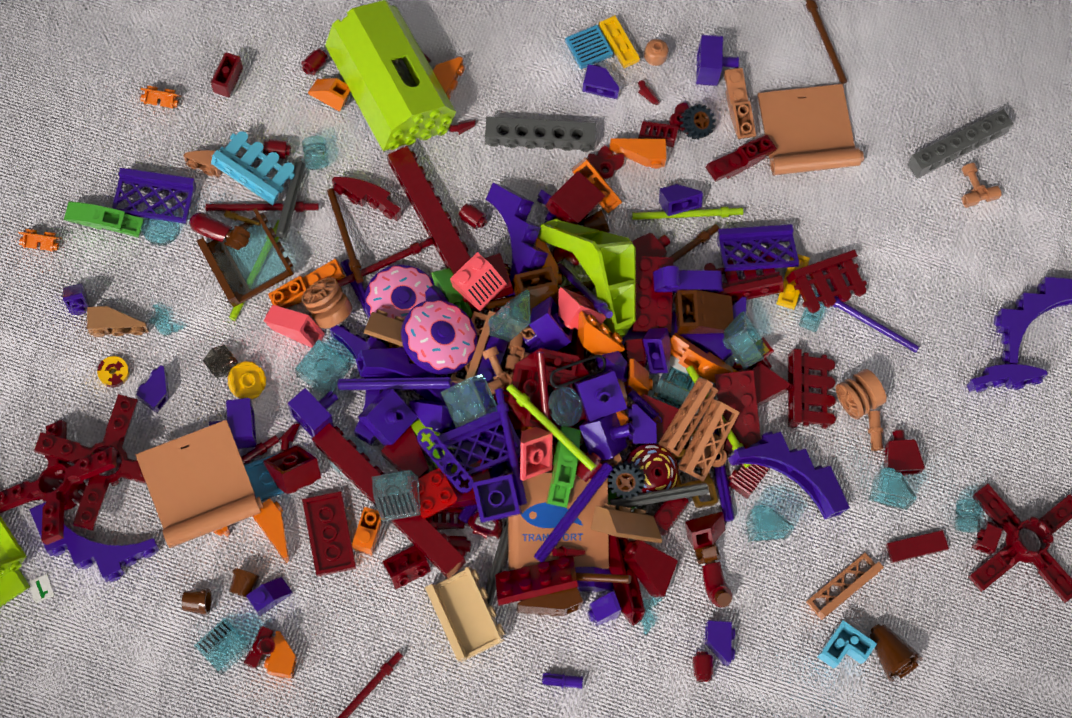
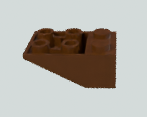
(540, 284)
(702, 312)
(552, 604)

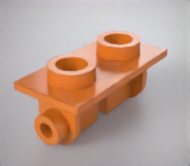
(151, 96)
(31, 239)

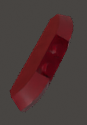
(627, 594)

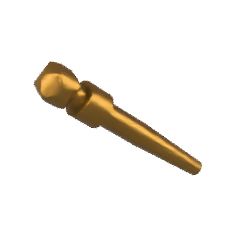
(235, 216)

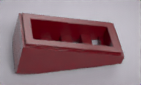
(666, 128)
(451, 525)

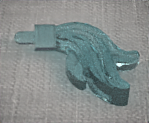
(162, 322)
(648, 616)

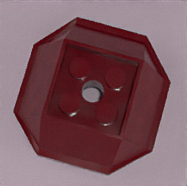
(526, 380)

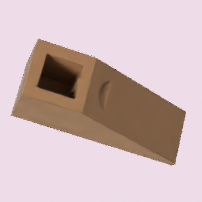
(107, 321)

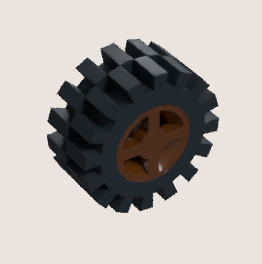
(699, 115)
(626, 486)

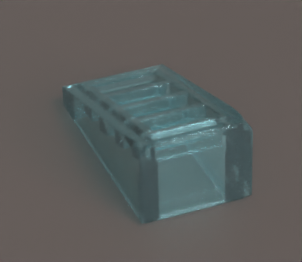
(810, 321)

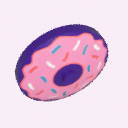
(396, 290)
(439, 337)

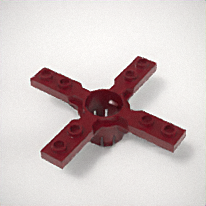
(73, 451)
(61, 498)
(1016, 551)

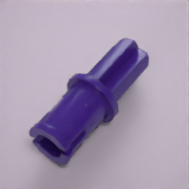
(562, 680)

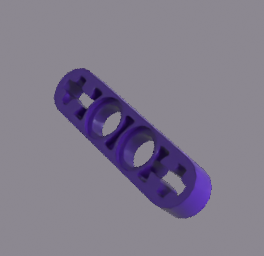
(447, 458)

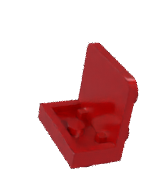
(435, 493)

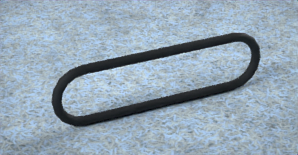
(575, 363)

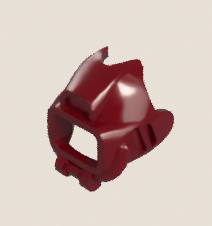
(497, 531)

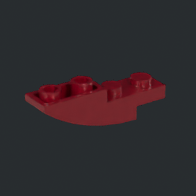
(742, 159)
(361, 192)

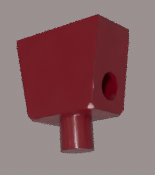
(651, 246)
(903, 455)

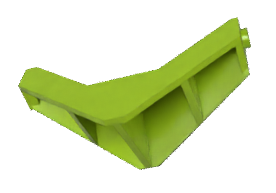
(607, 261)

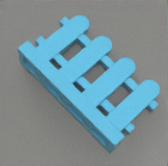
(245, 174)

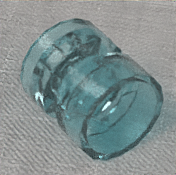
(315, 152)
(967, 518)

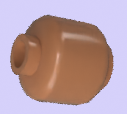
(656, 52)

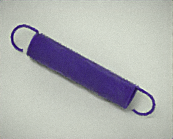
(643, 404)

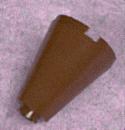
(894, 653)

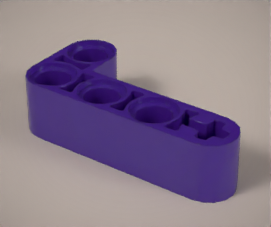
(672, 279)

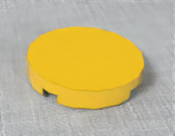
(246, 380)

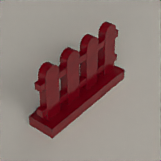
(829, 266)
(753, 285)
(799, 376)

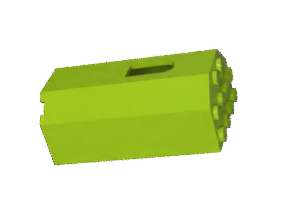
(364, 53)

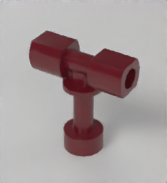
(262, 646)

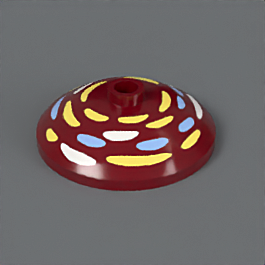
(651, 458)

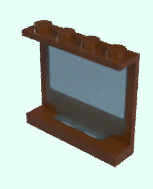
(251, 268)

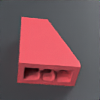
(294, 325)

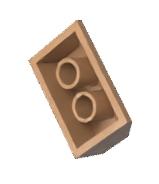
(385, 327)
(625, 523)

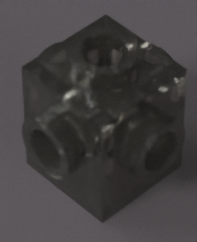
(220, 361)

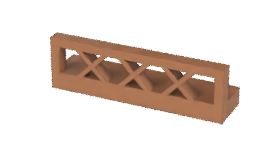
(481, 346)
(685, 415)
(703, 435)
(849, 591)

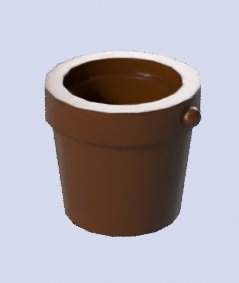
(596, 221)
(243, 582)
(197, 601)

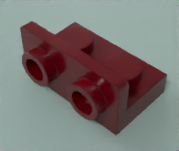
(406, 566)

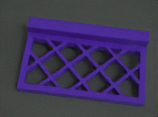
(159, 181)
(756, 236)
(474, 429)

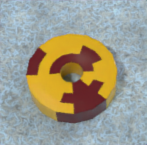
(109, 364)

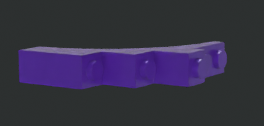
(522, 232)
(1014, 322)
(706, 342)
(355, 345)
(396, 364)
(817, 482)
(84, 552)

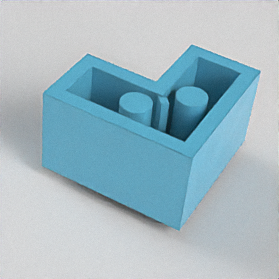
(846, 641)

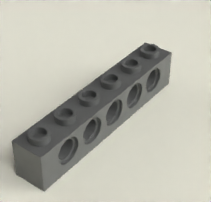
(548, 128)
(960, 143)

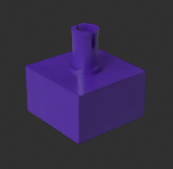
(711, 60)
(549, 326)
(600, 395)
(310, 412)
(387, 417)
(241, 422)
(606, 436)
(497, 498)

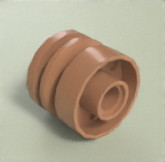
(327, 303)
(861, 393)

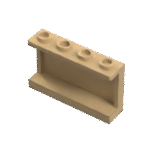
(466, 614)

